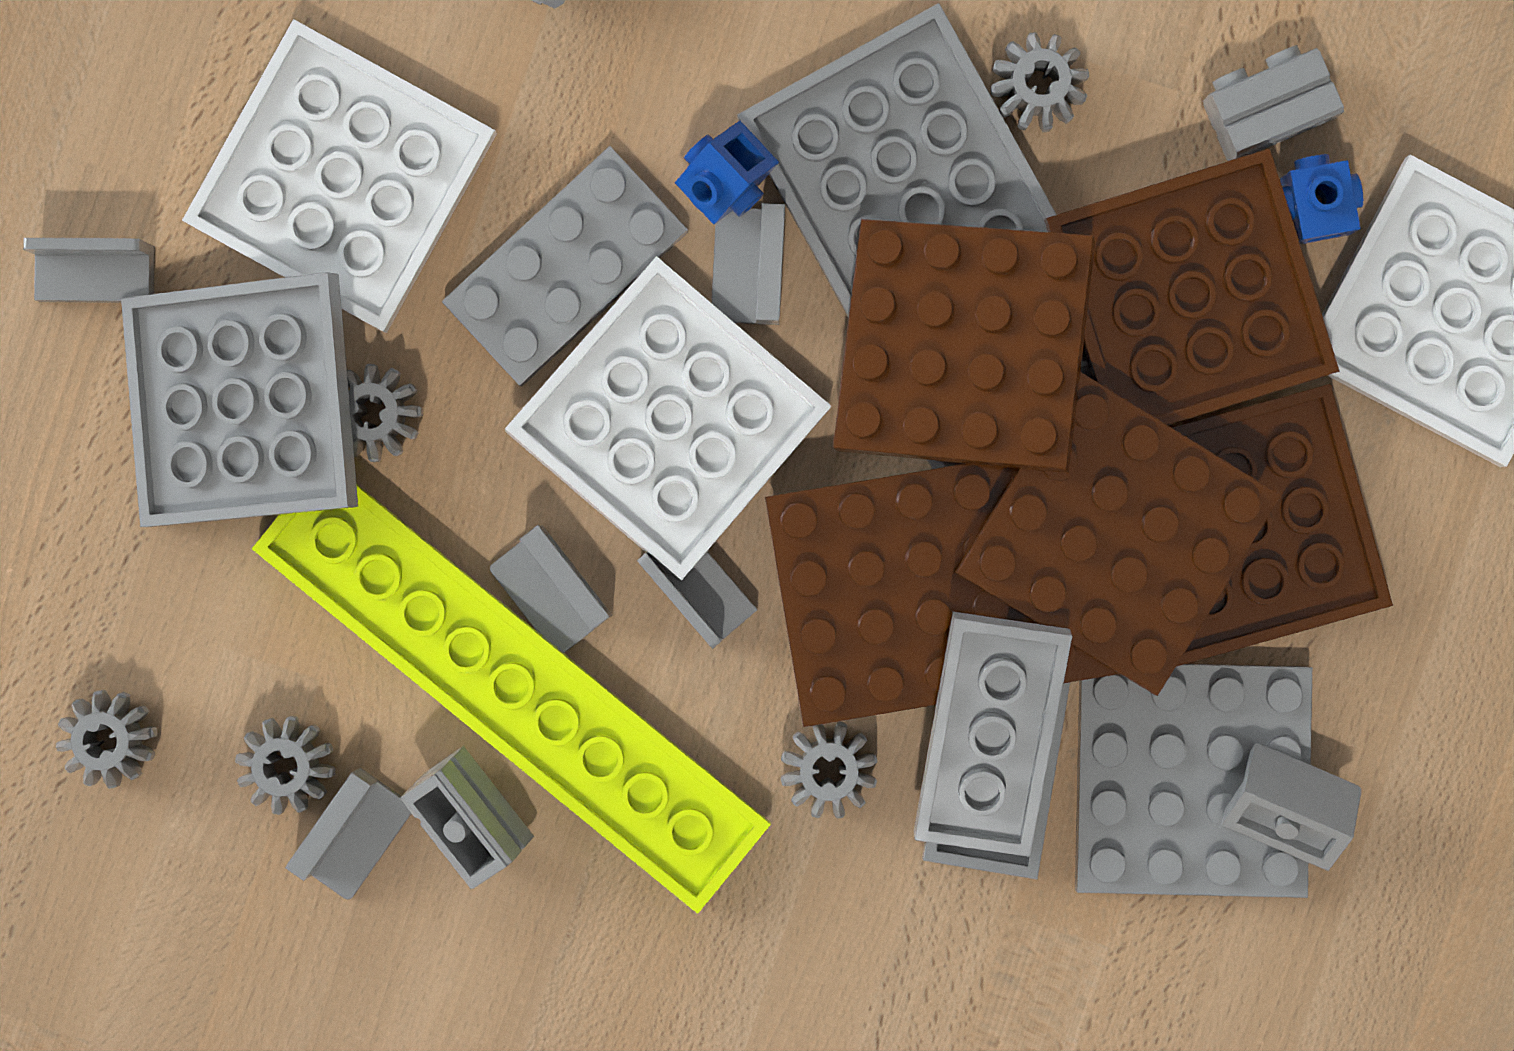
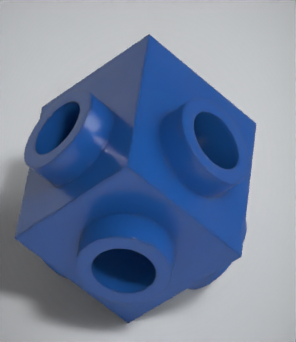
(726, 172)
(1339, 193)

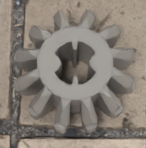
(1058, 93)
(392, 416)
(86, 748)
(281, 785)
(828, 789)

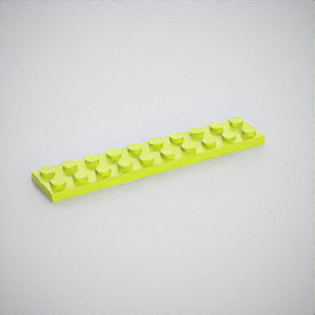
(518, 693)

